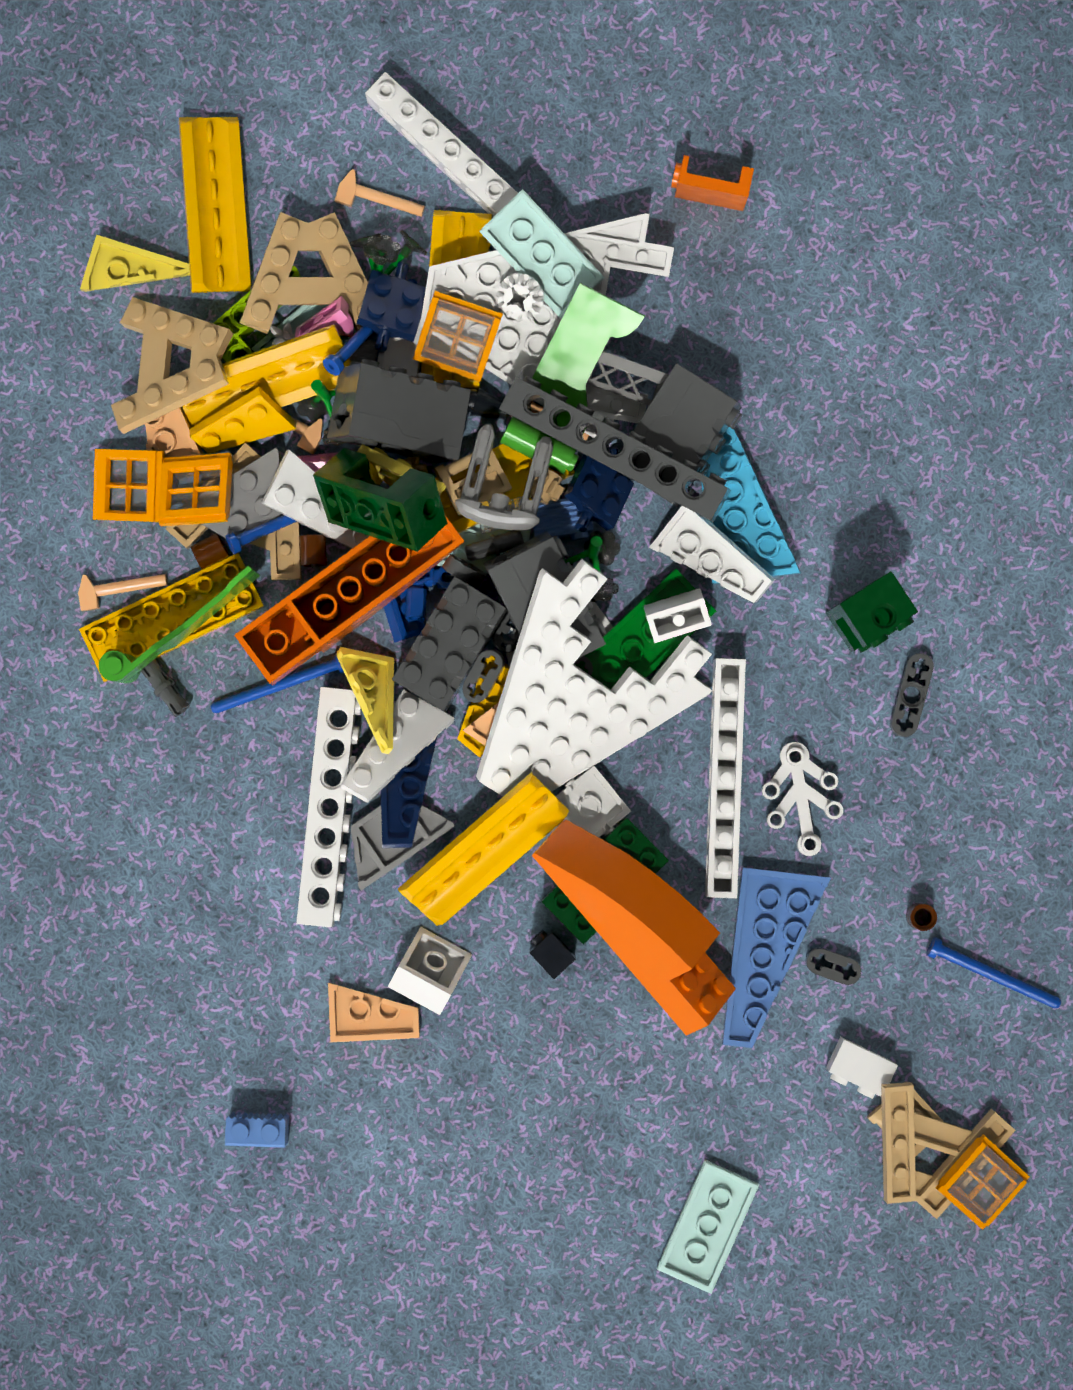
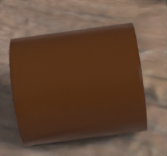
(312, 550)
(209, 551)
(932, 916)

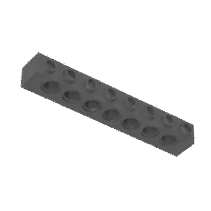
(518, 404)

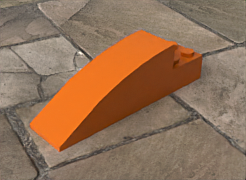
(338, 601)
(642, 922)

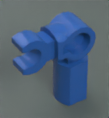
(417, 595)

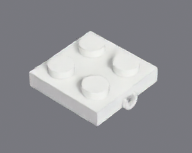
(593, 803)

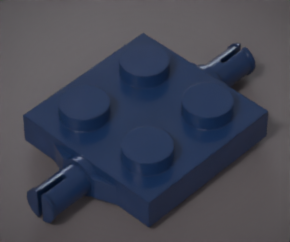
(392, 306)
(598, 493)

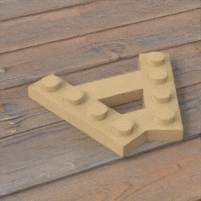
(275, 286)
(157, 391)
(282, 543)
(905, 1127)

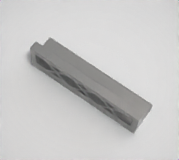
(630, 368)

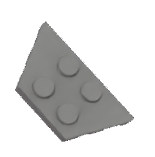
(247, 494)
(373, 860)

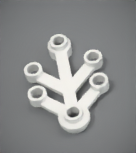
(801, 793)

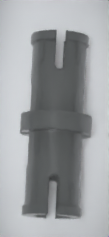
(165, 688)

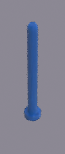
(334, 363)
(236, 541)
(286, 682)
(937, 949)

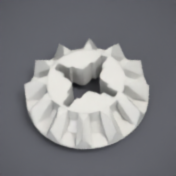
(523, 285)

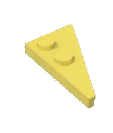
(121, 264)
(387, 469)
(373, 687)

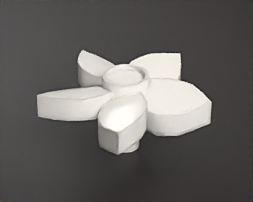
(282, 335)

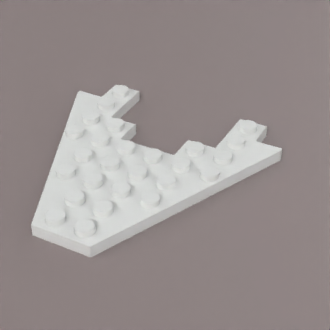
(522, 344)
(560, 717)

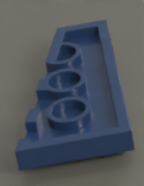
(403, 800)

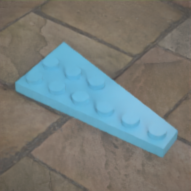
(746, 511)

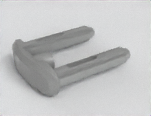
(497, 514)

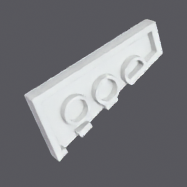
(297, 497)
(703, 547)
(414, 728)

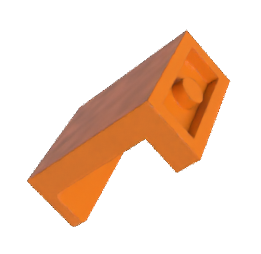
(712, 190)

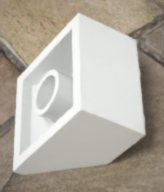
(430, 970)

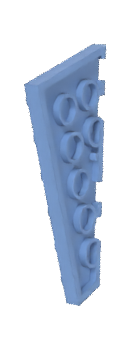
(768, 931)

